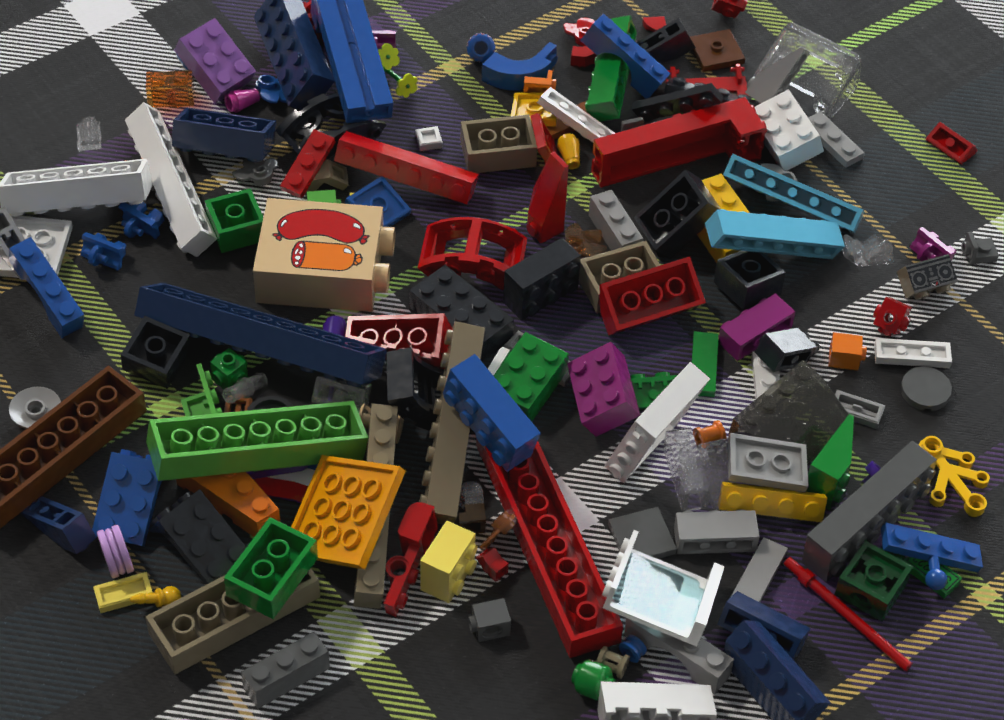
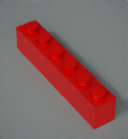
(406, 167)

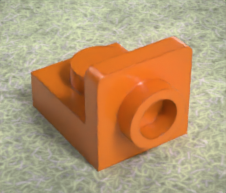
(539, 85)

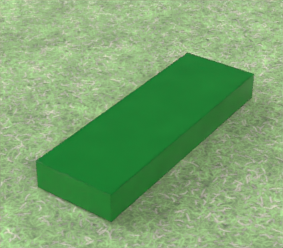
(705, 358)

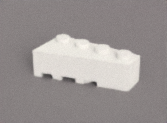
(655, 701)

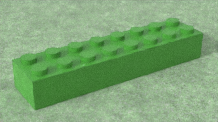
(254, 440)

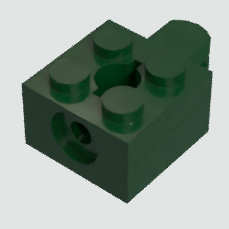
(874, 580)

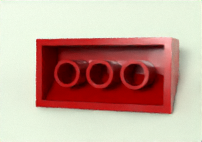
(650, 296)

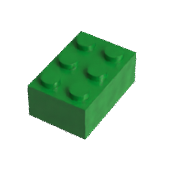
(532, 373)
(271, 568)

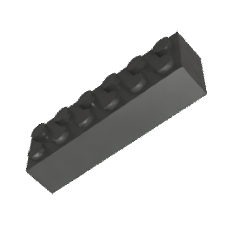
(867, 510)

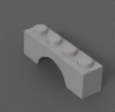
(704, 663)

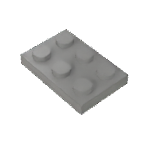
(767, 462)

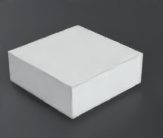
(428, 138)

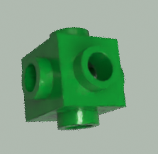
(228, 368)

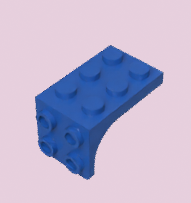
(128, 496)

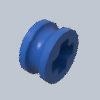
(634, 647)

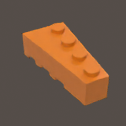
(235, 497)

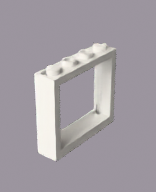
(658, 418)

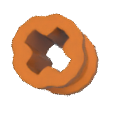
(710, 433)

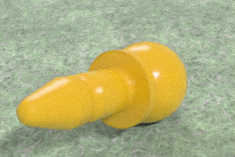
(159, 597)

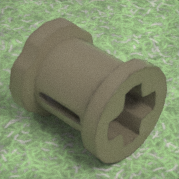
(622, 661)

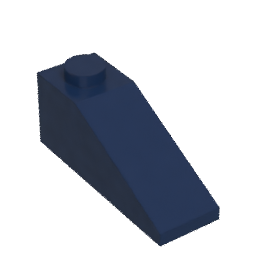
(61, 524)

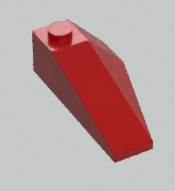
(548, 200)

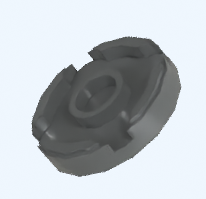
(926, 388)

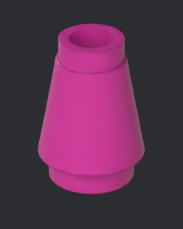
(241, 99)

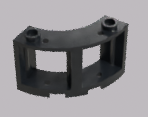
(402, 370)

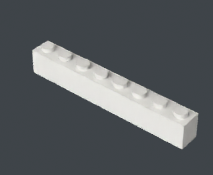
(170, 180)

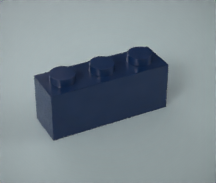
(786, 631)

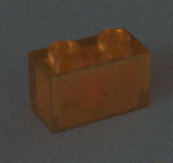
(170, 89)

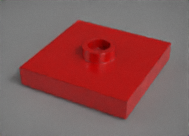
(543, 137)

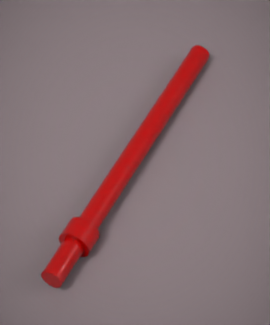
(808, 579)

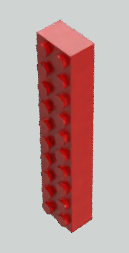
(555, 553)

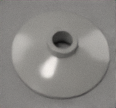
(28, 402)

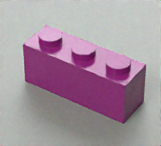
(743, 333)

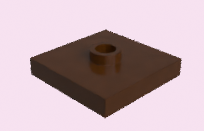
(717, 50)

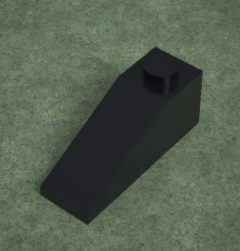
(668, 42)

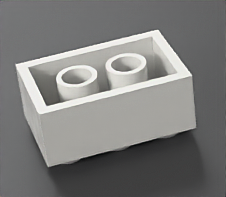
(789, 131)

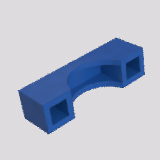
(607, 37)
(58, 302)

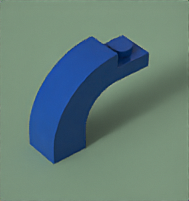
(510, 74)

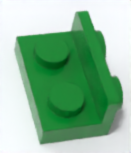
(649, 388)

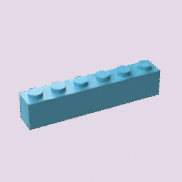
(793, 193)
(774, 234)

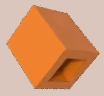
(846, 351)

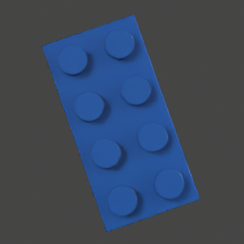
(490, 413)

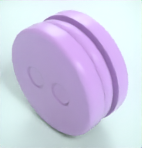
(115, 551)

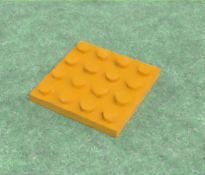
(347, 508)

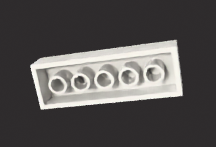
(75, 187)

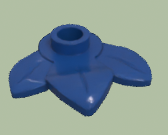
(270, 89)

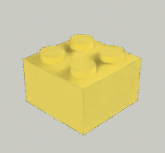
(448, 562)

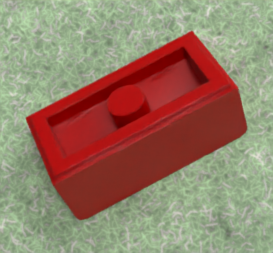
(951, 143)

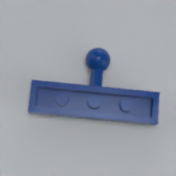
(934, 549)

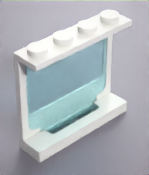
(660, 593)

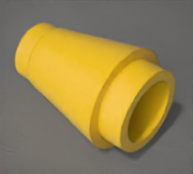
(569, 149)

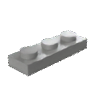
(836, 141)

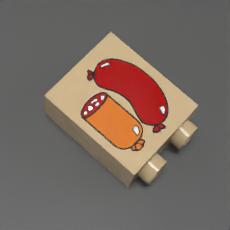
(322, 255)

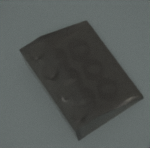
(794, 410)

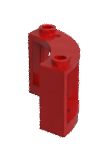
(475, 230)

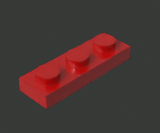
(307, 164)

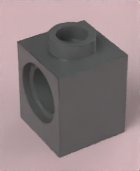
(490, 620)

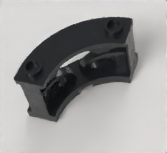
(300, 123)

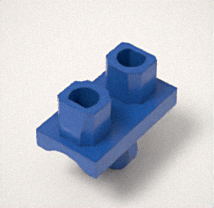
(137, 223)
(102, 251)

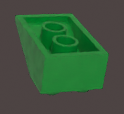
(830, 468)

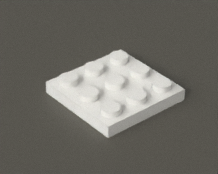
(48, 234)

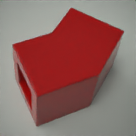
(582, 56)
(493, 563)

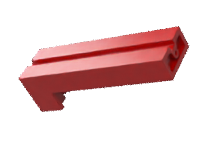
(678, 140)

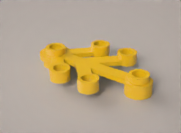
(953, 474)

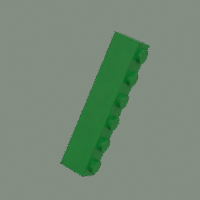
(609, 79)

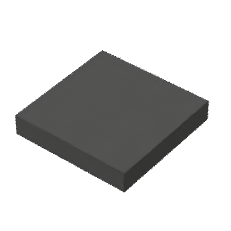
(653, 533)

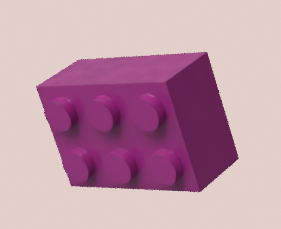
(603, 389)

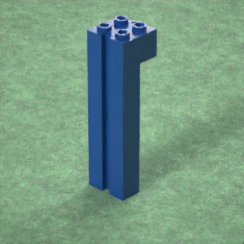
(353, 59)

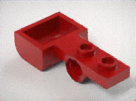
(415, 537)

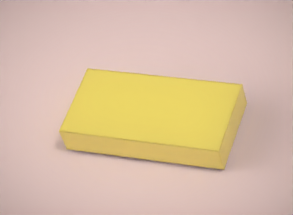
(118, 592)

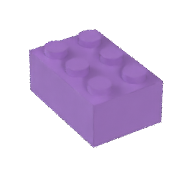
(214, 60)

